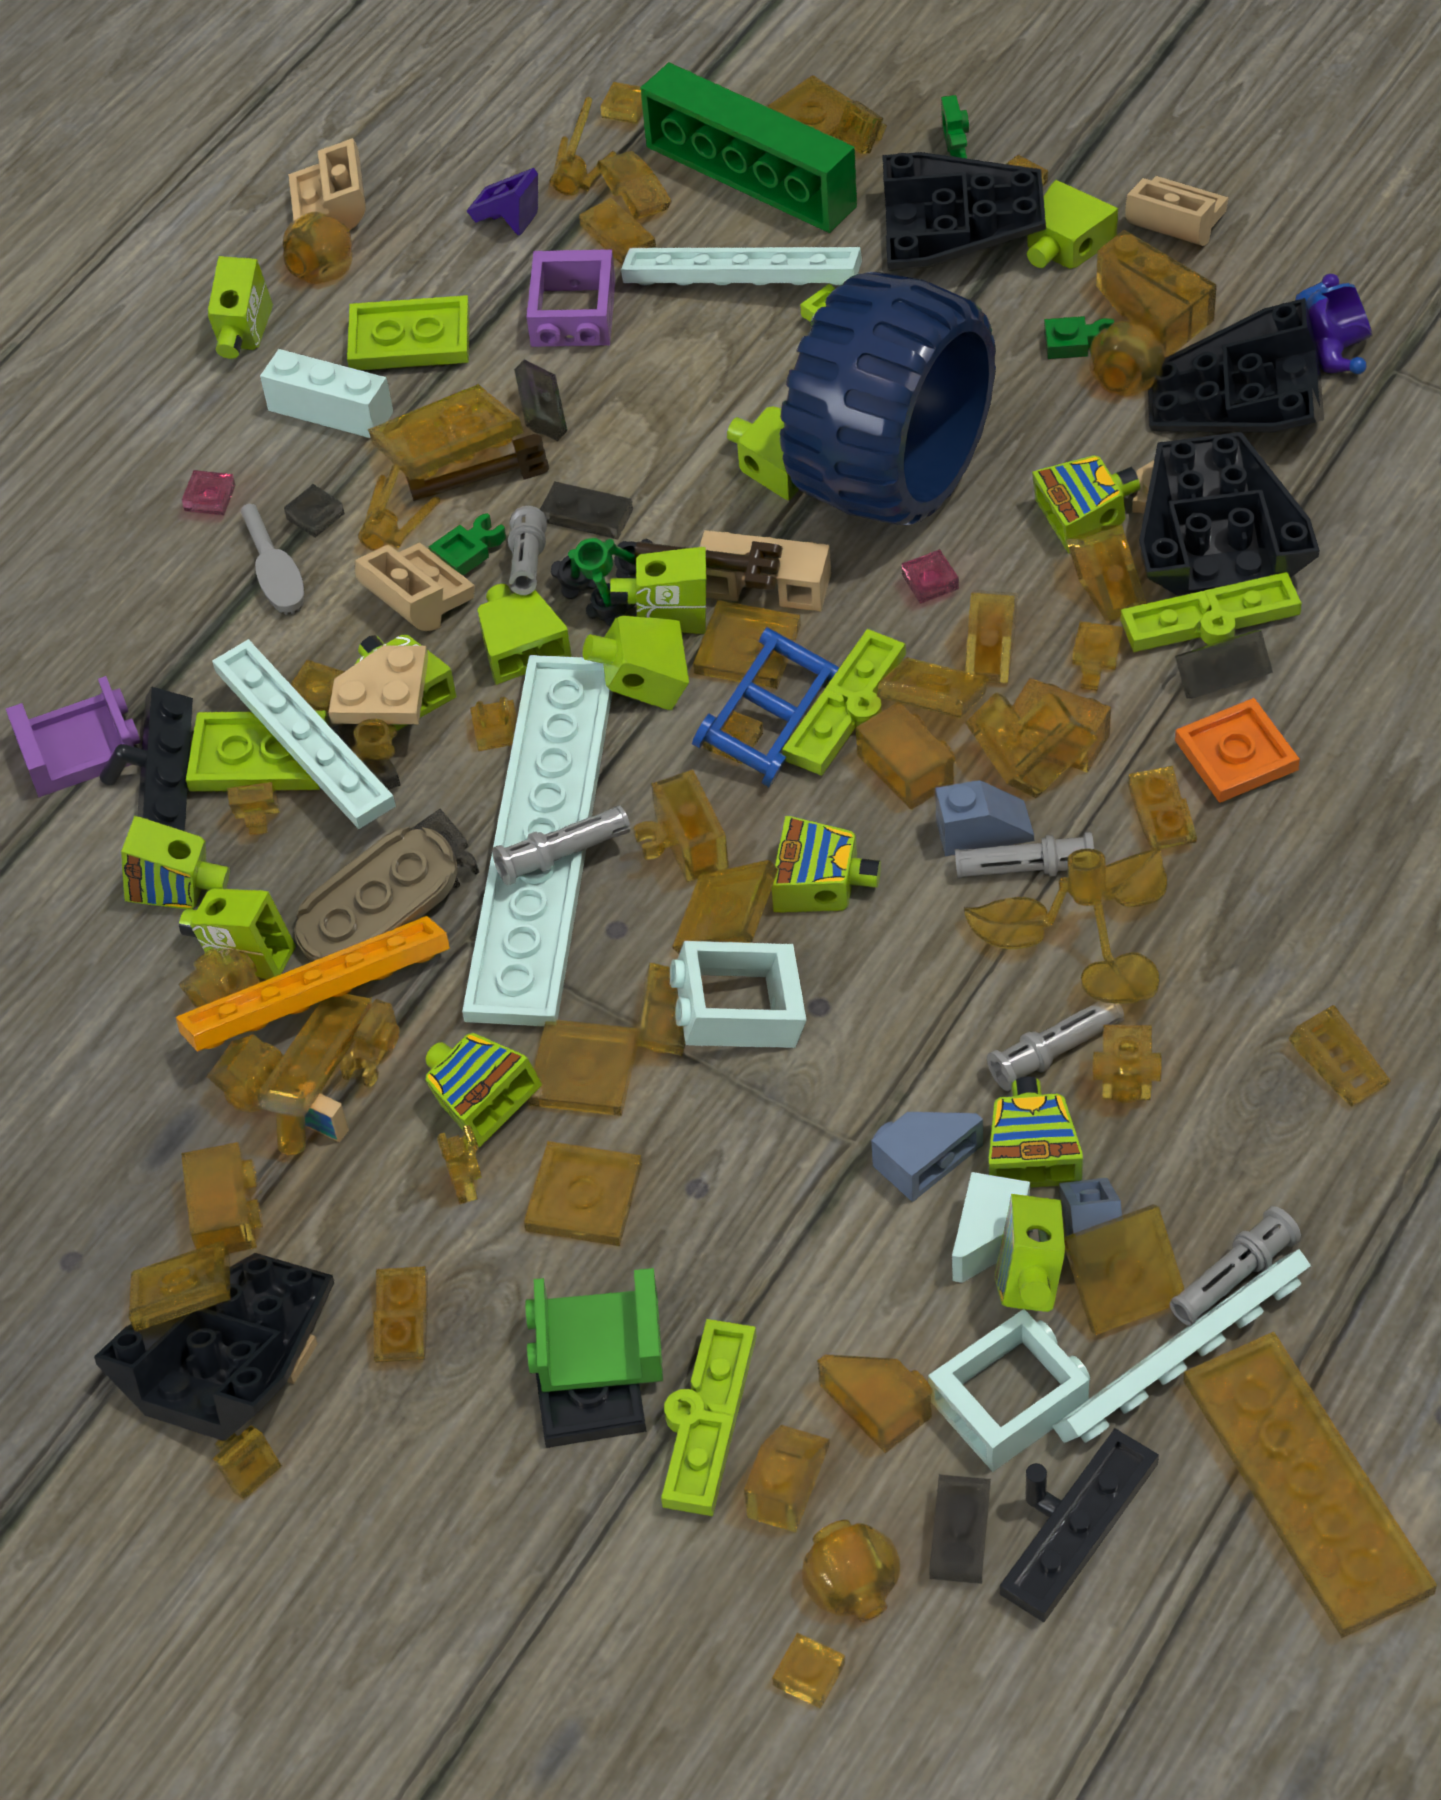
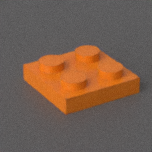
(1237, 750)

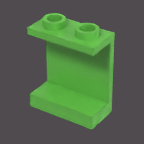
(596, 1337)

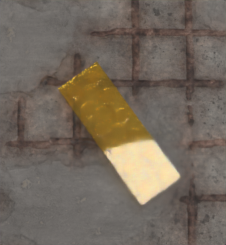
(1309, 1484)

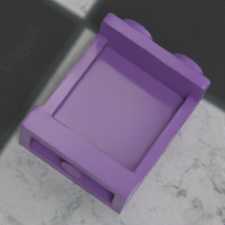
(73, 740)

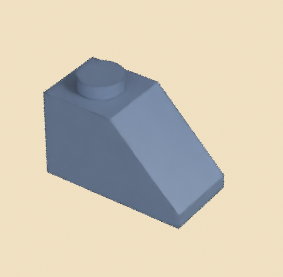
(980, 817)
(924, 1148)
(1088, 1203)

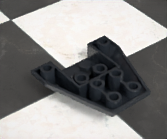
(955, 207)
(1244, 377)
(1220, 517)
(225, 1359)

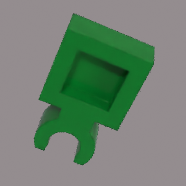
(954, 126)
(1071, 336)
(468, 548)

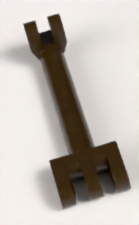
(528, 457)
(751, 564)

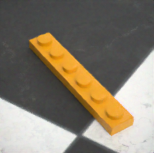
(311, 983)

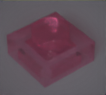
(208, 492)
(930, 576)

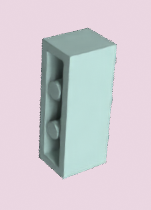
(326, 393)

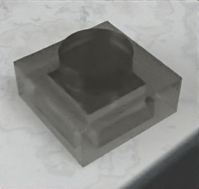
(314, 510)

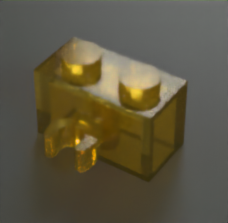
(685, 826)

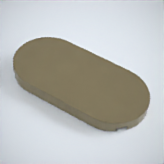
(377, 892)

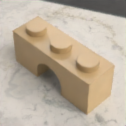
(801, 573)

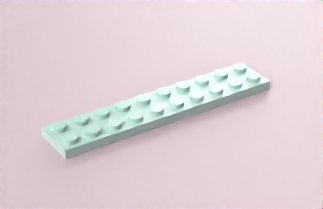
(548, 785)

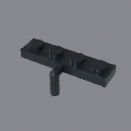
(161, 759)
(1076, 1522)

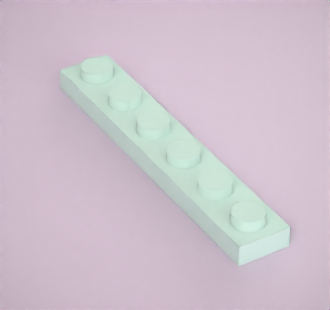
(741, 265)
(304, 734)
(1167, 1360)

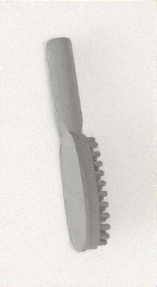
(274, 568)

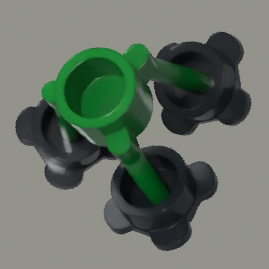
(589, 566)

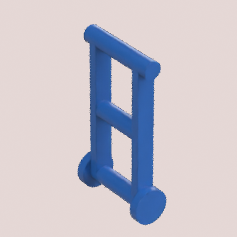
(711, 727)

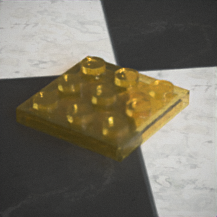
(446, 432)

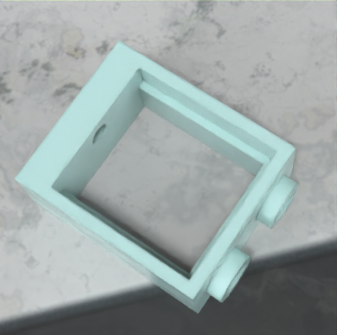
(738, 1027)
(972, 1422)

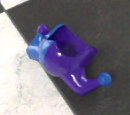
(1337, 323)

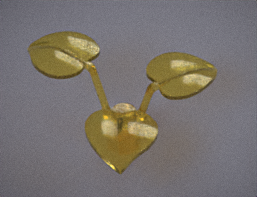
(1130, 881)

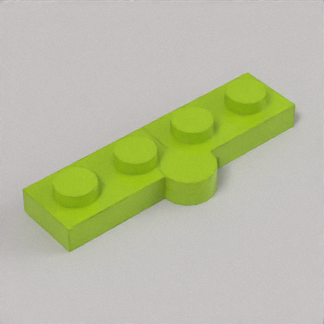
(1211, 612)
(844, 703)
(707, 1417)

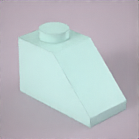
(983, 1223)

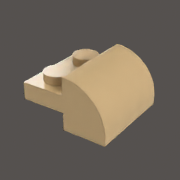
(331, 185)
(1174, 209)
(414, 583)

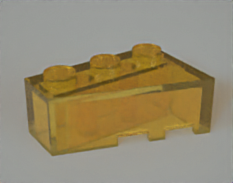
(1155, 290)

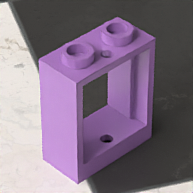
(570, 272)

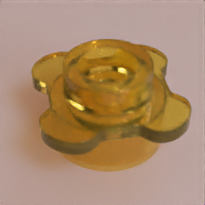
(374, 740)

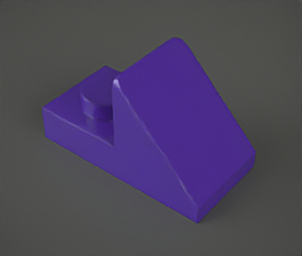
(511, 198)

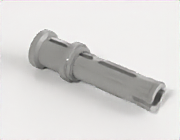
(526, 543)
(543, 849)
(1048, 855)
(1038, 1050)
(1250, 1253)

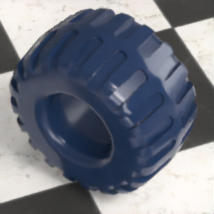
(888, 397)

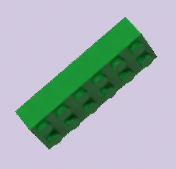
(749, 147)

